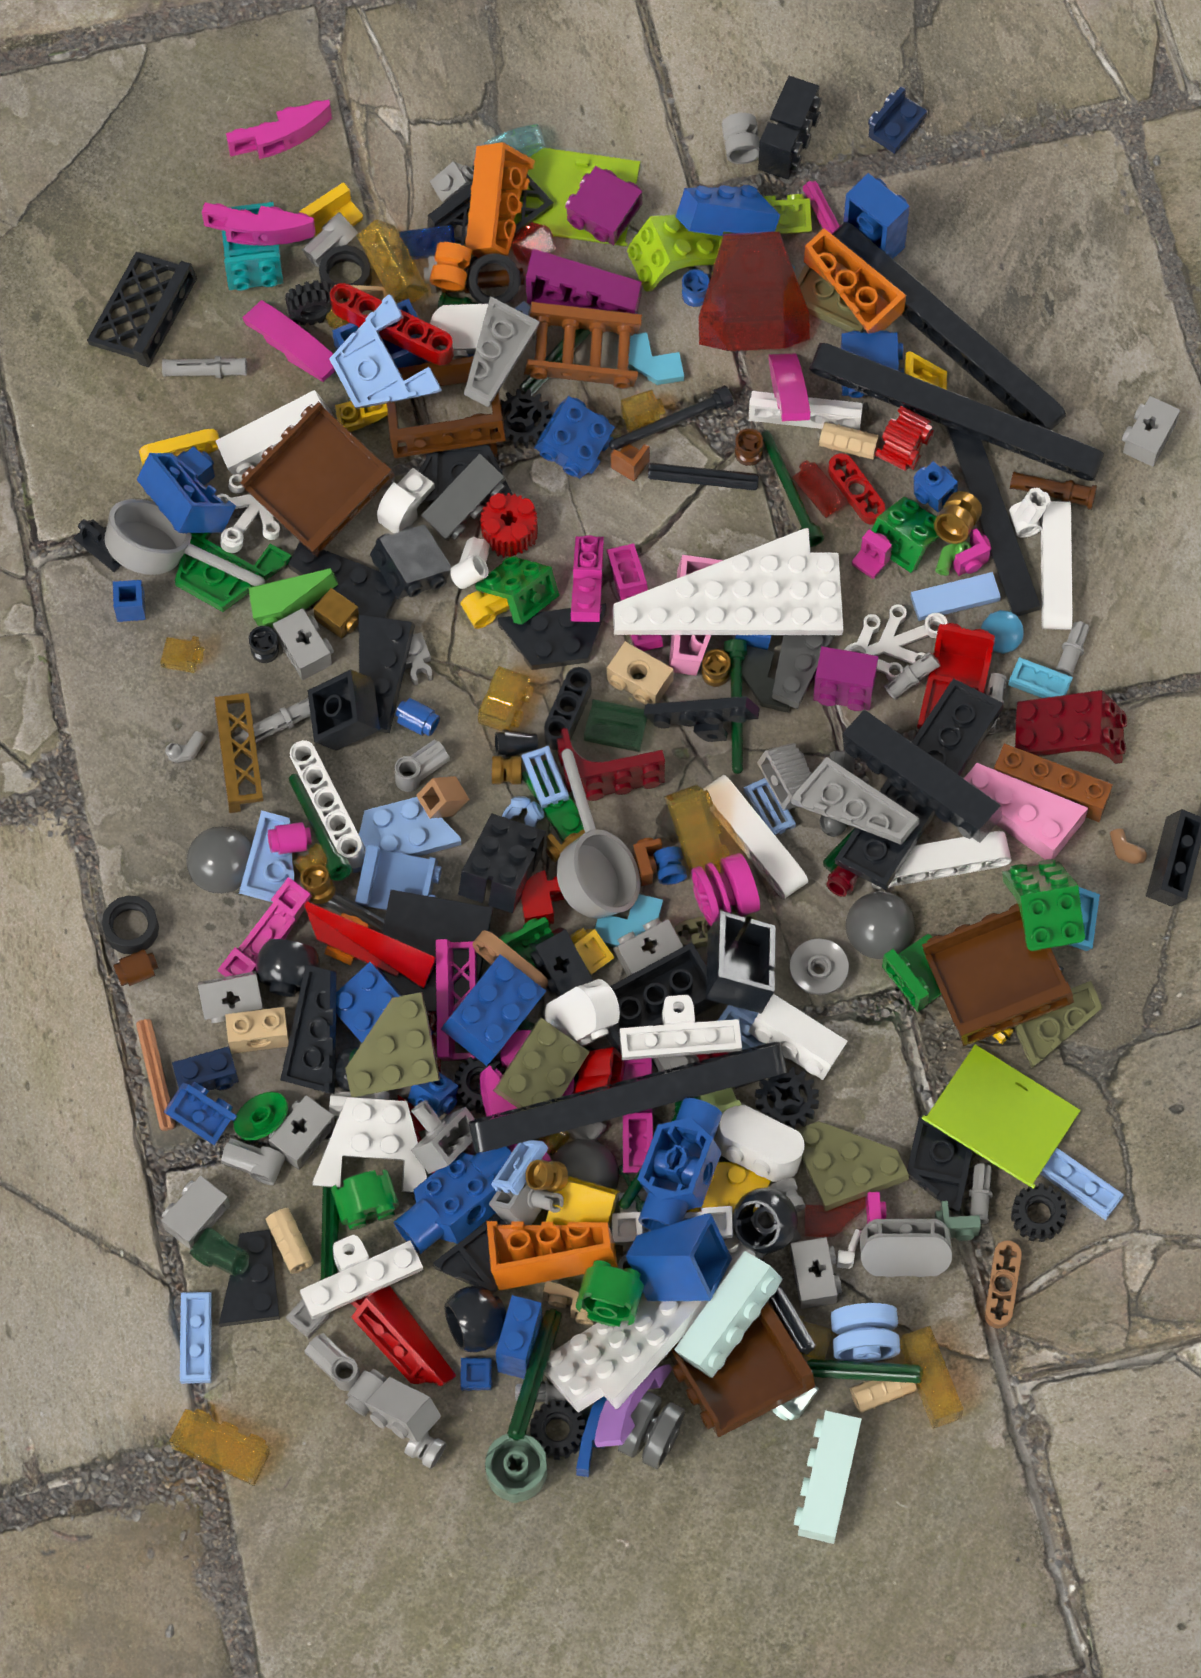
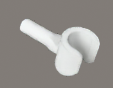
(846, 1258)

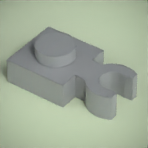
(418, 657)

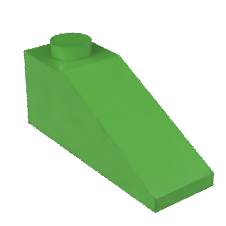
(283, 597)

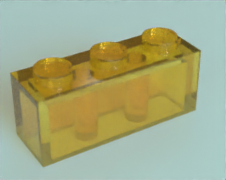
(392, 262)
(696, 827)
(936, 1387)
(220, 1445)

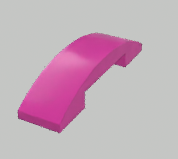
(274, 924)

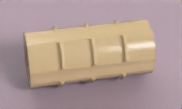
(849, 440)
(289, 1240)
(876, 1393)

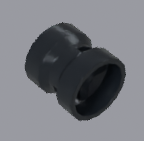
(261, 638)

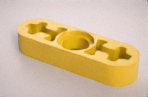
(202, 440)

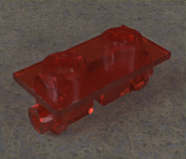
(819, 488)

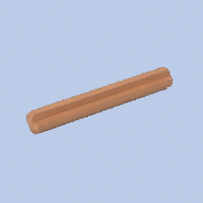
(155, 1073)

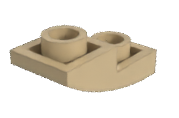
(560, 1296)

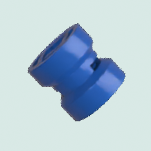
(694, 287)
(670, 865)

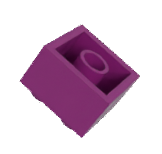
(845, 678)

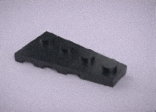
(383, 656)

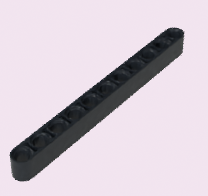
(958, 338)
(956, 411)
(627, 1097)

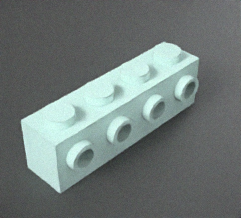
(728, 1314)
(829, 1476)

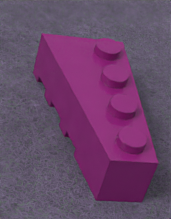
(574, 284)

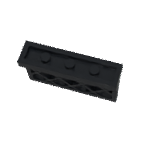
(459, 205)
(163, 312)

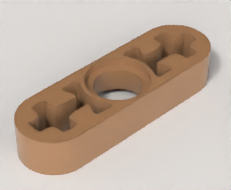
(490, 947)
(1014, 1264)

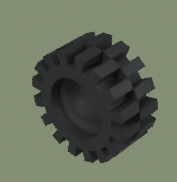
(309, 302)
(463, 1078)
(1039, 1195)
(558, 1411)

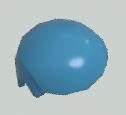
(1006, 629)

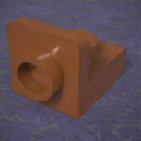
(643, 855)

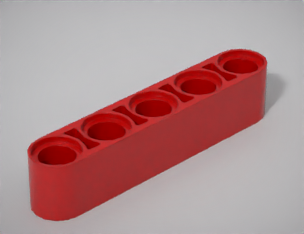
(399, 334)

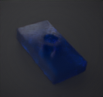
(424, 241)

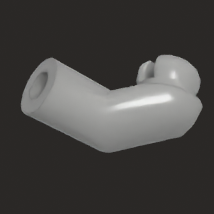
(181, 753)

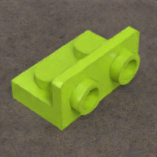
(794, 213)

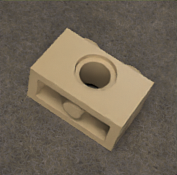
(632, 660)
(257, 1030)

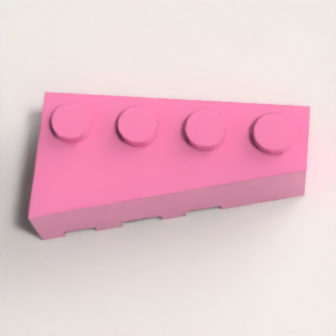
(689, 650)
(1030, 813)

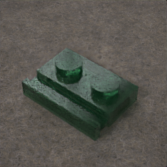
(615, 725)

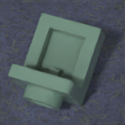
(960, 1227)

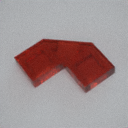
(831, 1222)

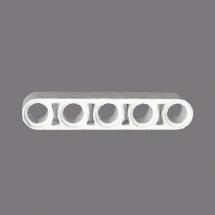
(1056, 566)
(323, 793)
(755, 838)
(953, 858)

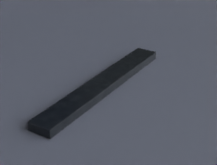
(995, 523)

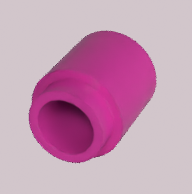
(289, 838)

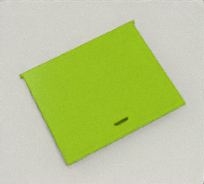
(560, 176)
(999, 1119)

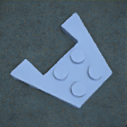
(369, 369)

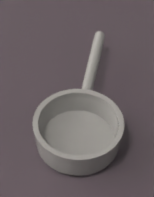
(148, 544)
(597, 868)

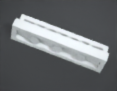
(764, 409)

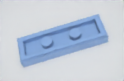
(956, 596)
(1081, 1184)
(195, 1337)

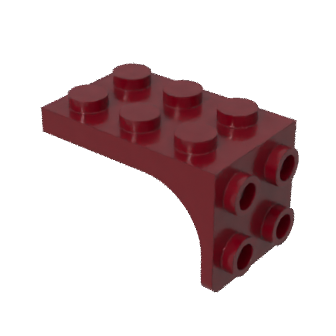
(1071, 724)
(616, 775)

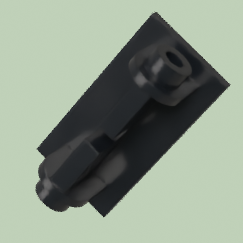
(92, 539)

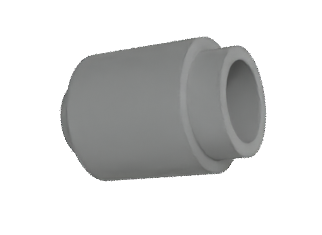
(363, 1389)

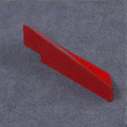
(370, 945)
(401, 1338)

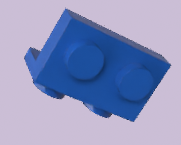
(199, 1112)

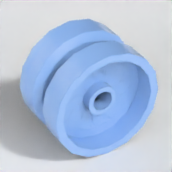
(865, 1332)

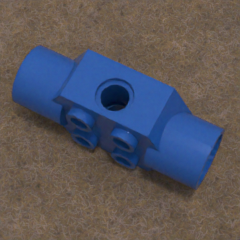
(680, 1164)
(453, 1200)

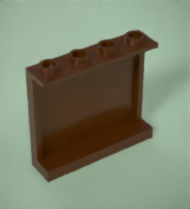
(316, 478)
(993, 977)
(754, 1379)

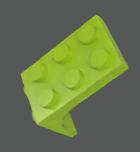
(668, 246)

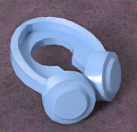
(518, 803)

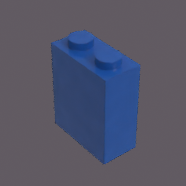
(518, 1336)

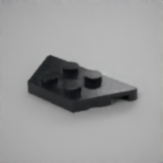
(447, 465)
(552, 638)
(939, 1164)
(471, 1259)

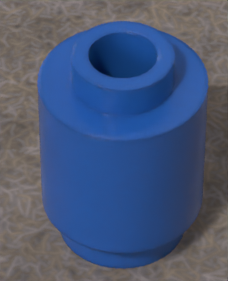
(417, 717)

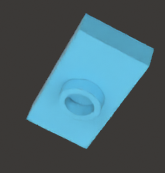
(1039, 679)

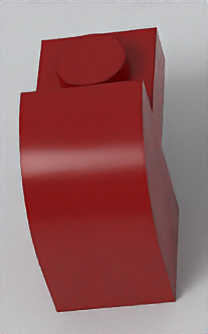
(538, 897)

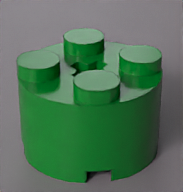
(365, 1198)
(610, 1294)

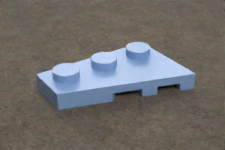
(266, 870)

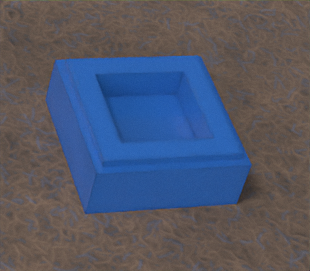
(476, 1373)

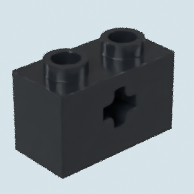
(559, 945)

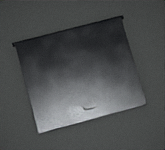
(422, 921)

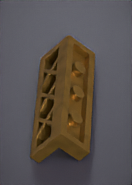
(229, 757)

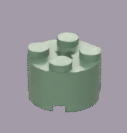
(516, 1485)

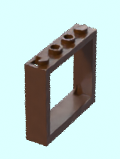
(446, 434)

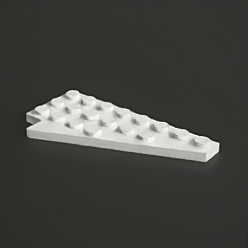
(757, 592)
(618, 1359)

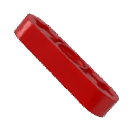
(855, 476)

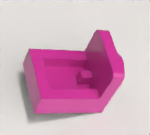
(873, 555)
(974, 557)

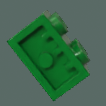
(908, 530)
(524, 585)
(912, 974)

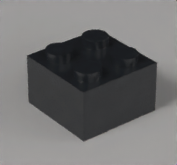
(343, 710)

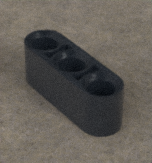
(572, 696)

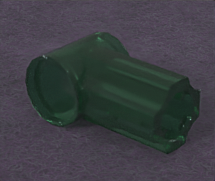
(217, 1251)

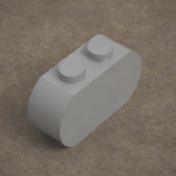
(905, 1247)

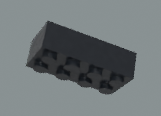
(644, 992)

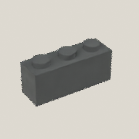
(464, 498)

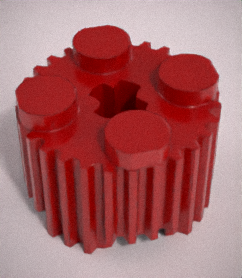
(904, 439)
(509, 524)

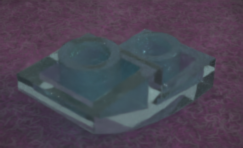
(524, 139)

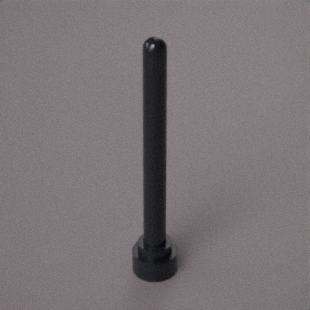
(720, 398)

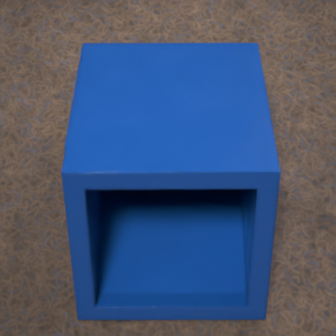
(681, 1260)

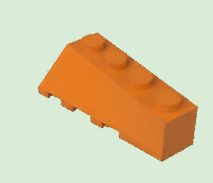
(495, 198)
(861, 287)
(546, 1251)

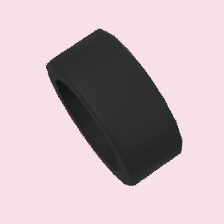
(345, 254)
(504, 261)
(125, 904)

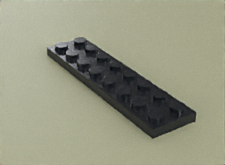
(951, 737)

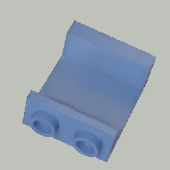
(394, 871)

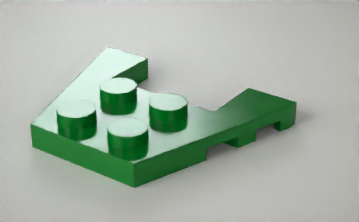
(217, 586)

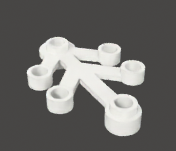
(253, 507)
(891, 644)

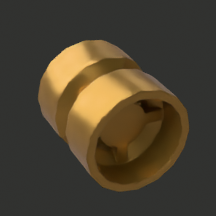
(958, 517)

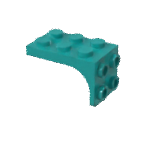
(251, 264)

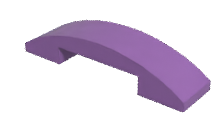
(617, 1423)

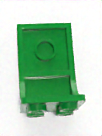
(1047, 904)

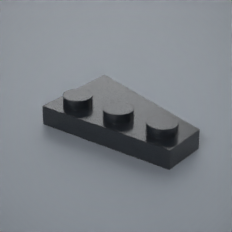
(252, 1295)

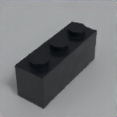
(1175, 858)

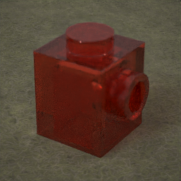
(529, 238)

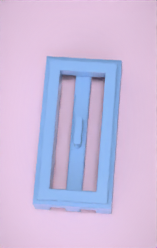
(552, 798)
(779, 827)
(513, 1173)

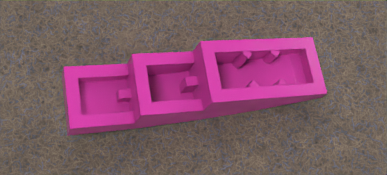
(290, 339)
(789, 387)
(629, 582)
(638, 1125)

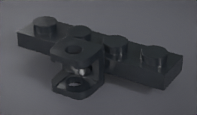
(705, 715)

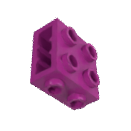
(603, 205)

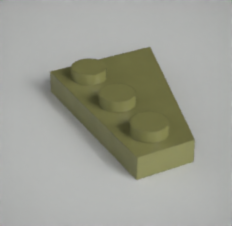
(1048, 1031)

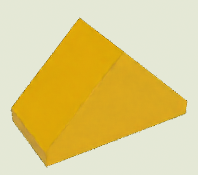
(925, 370)

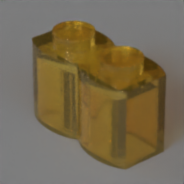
(505, 699)

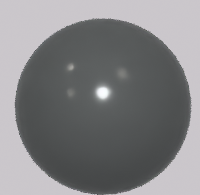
(218, 859)
(880, 924)
(589, 1162)

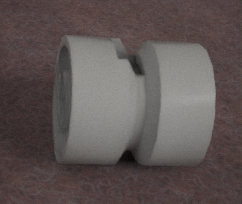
(741, 138)

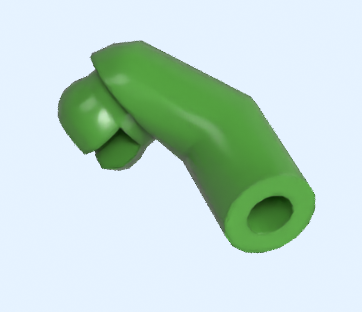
(948, 555)

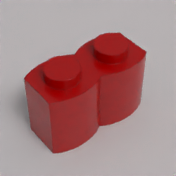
(600, 1069)

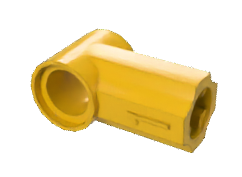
(483, 608)

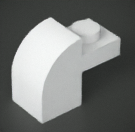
(401, 501)

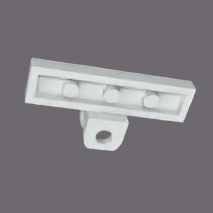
(680, 1034)
(359, 1275)

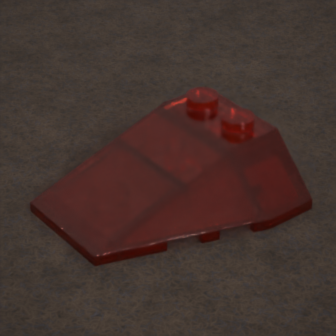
(753, 296)

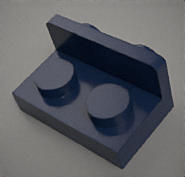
(895, 120)
(209, 1070)

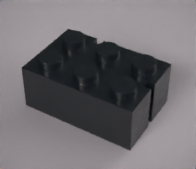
(796, 115)
(507, 857)
(740, 970)

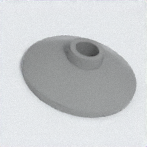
(819, 954)

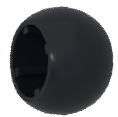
(283, 965)
(755, 1229)
(475, 1318)

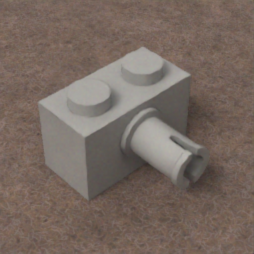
(444, 1137)
(525, 1205)

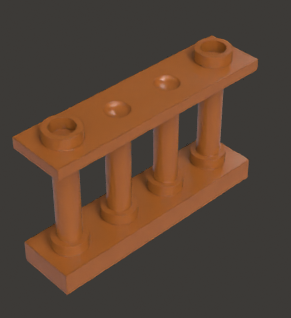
(595, 321)

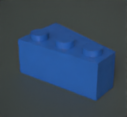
(726, 209)
(182, 497)

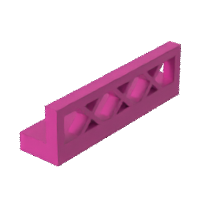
(445, 992)

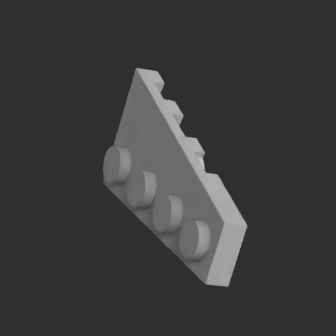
(499, 347)
(848, 799)

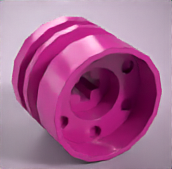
(729, 888)

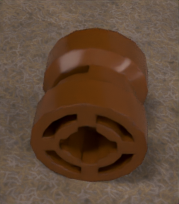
(751, 441)

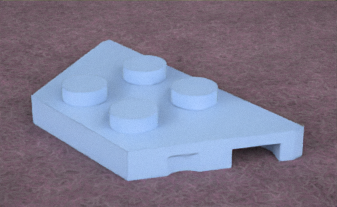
(405, 830)

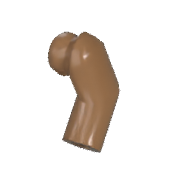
(1126, 851)

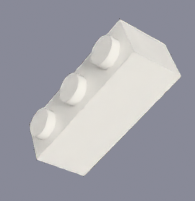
(800, 1036)

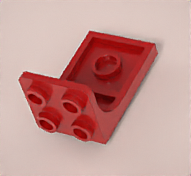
(962, 656)

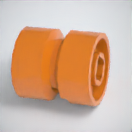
(450, 266)

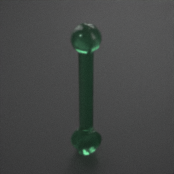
(639, 1203)

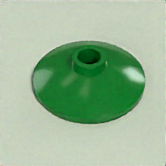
(260, 1116)

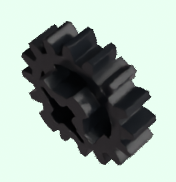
(523, 415)
(791, 1088)

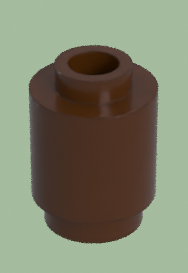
(136, 968)

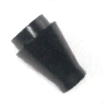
(514, 742)

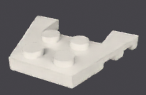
(372, 1131)

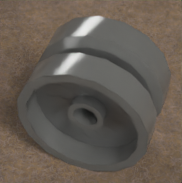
(655, 1431)

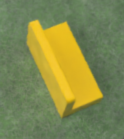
(330, 204)

